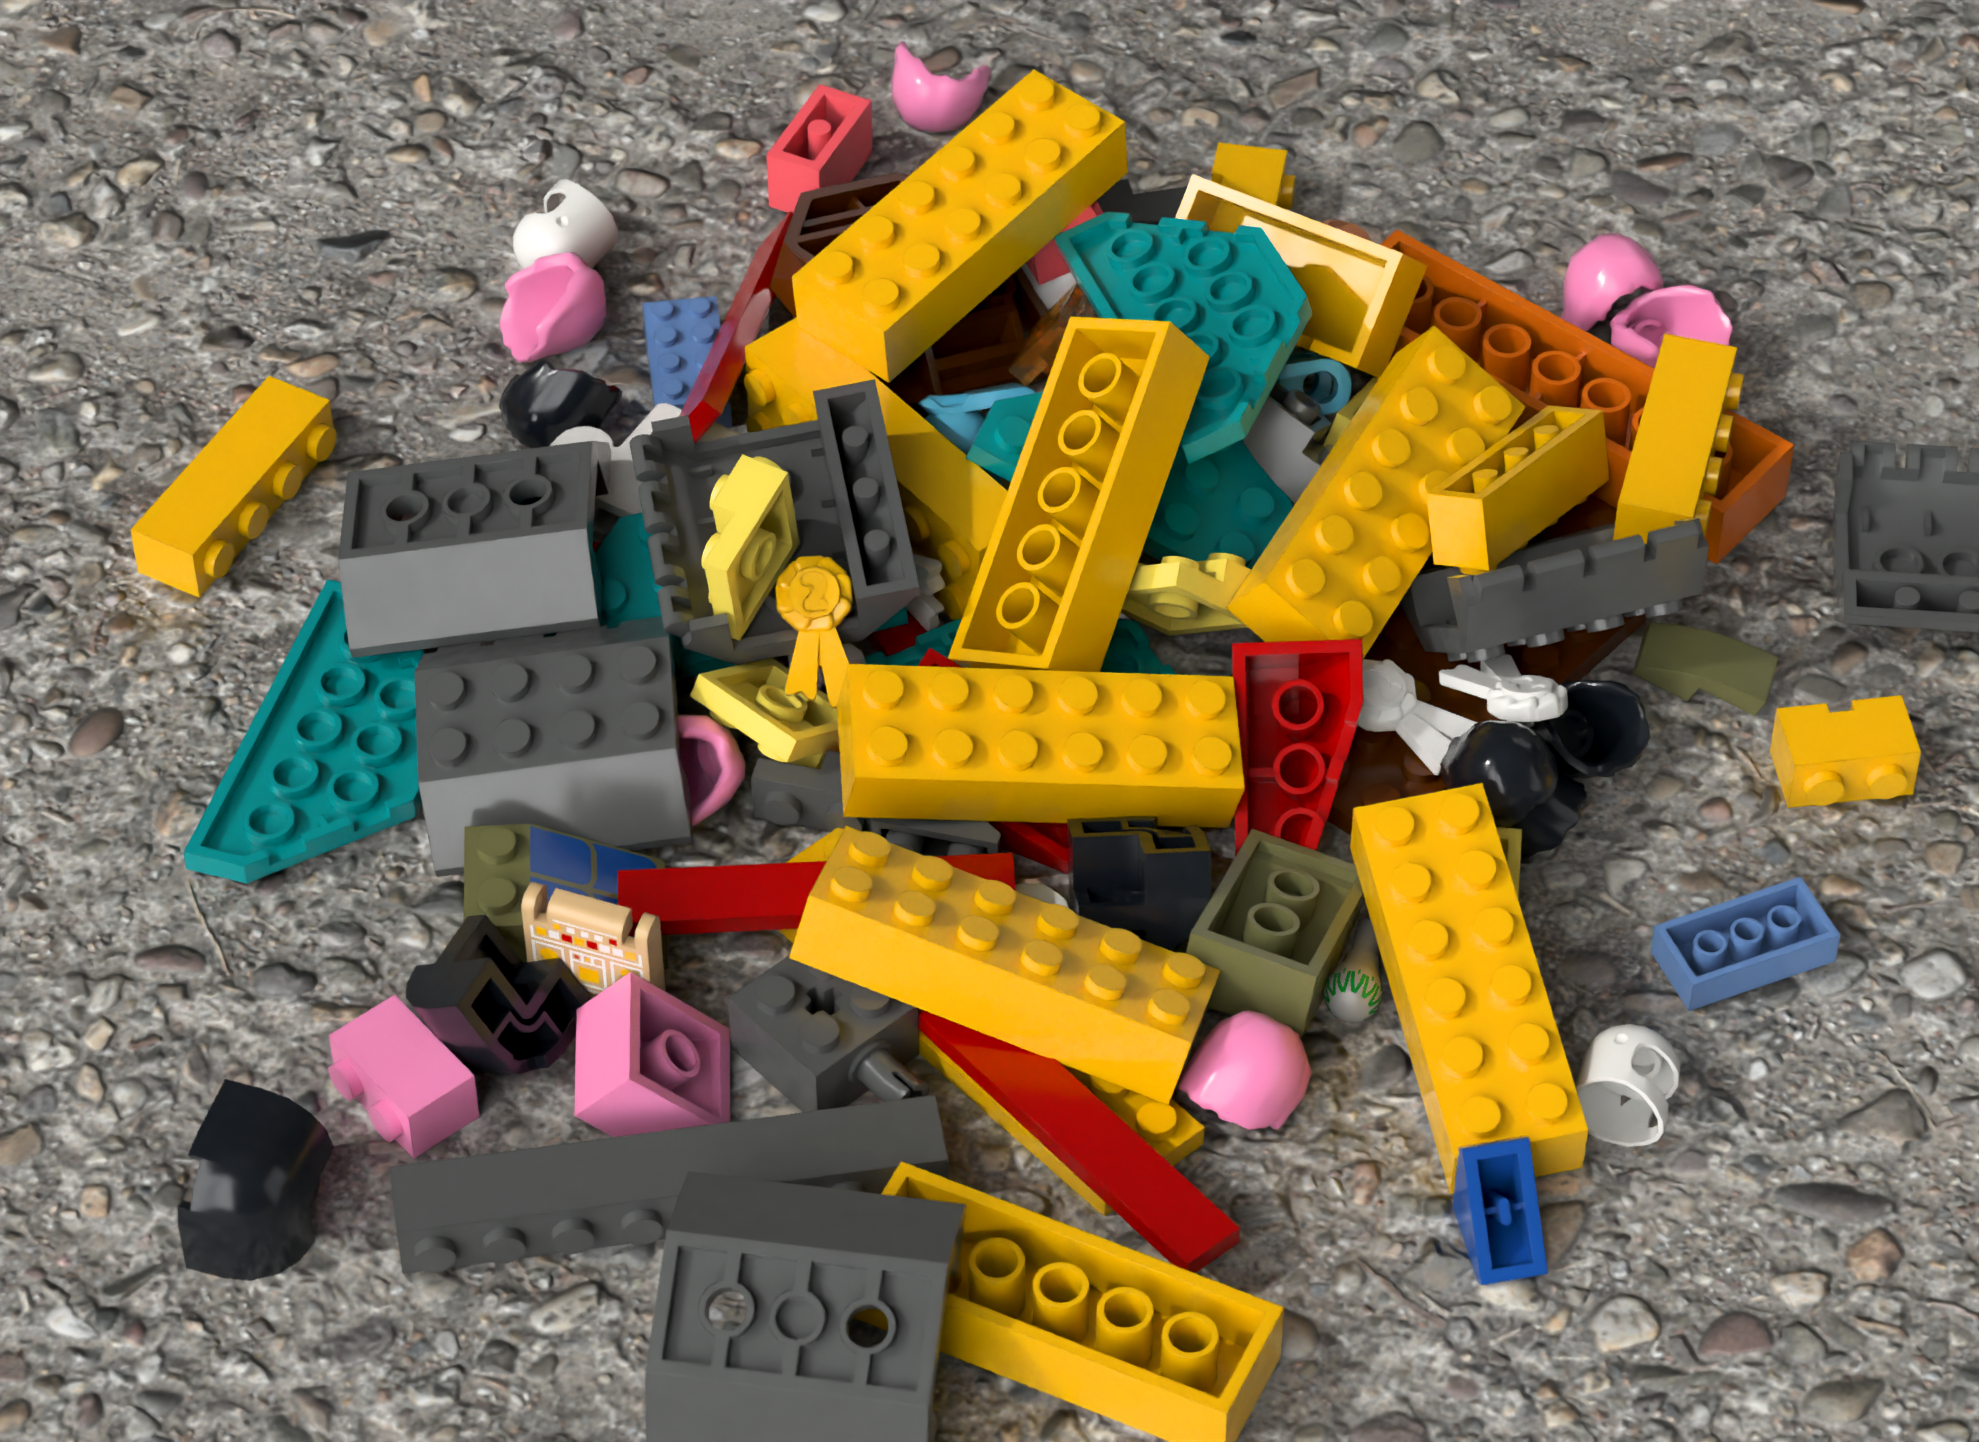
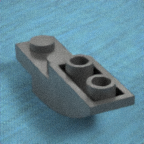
(1288, 439)
(813, 799)

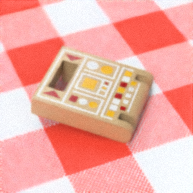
(591, 938)

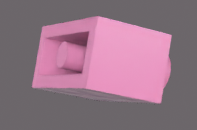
(402, 1077)

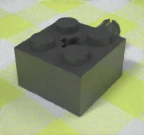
(824, 1037)

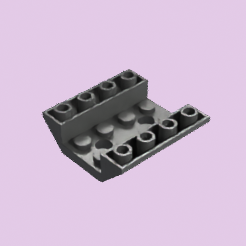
(461, 554)
(805, 1270)

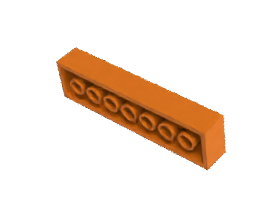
(1559, 364)

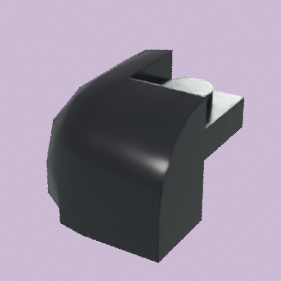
(1139, 876)
(493, 1006)
(252, 1184)

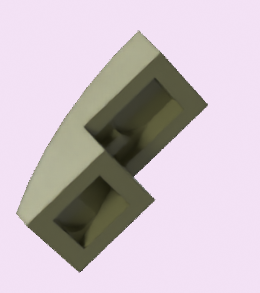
(1692, 658)

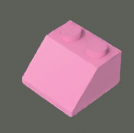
(649, 1062)

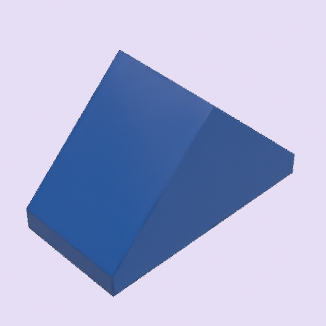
(1499, 1210)

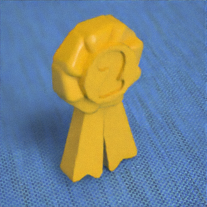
(814, 599)

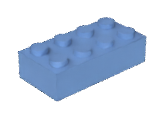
(677, 345)
(1744, 943)

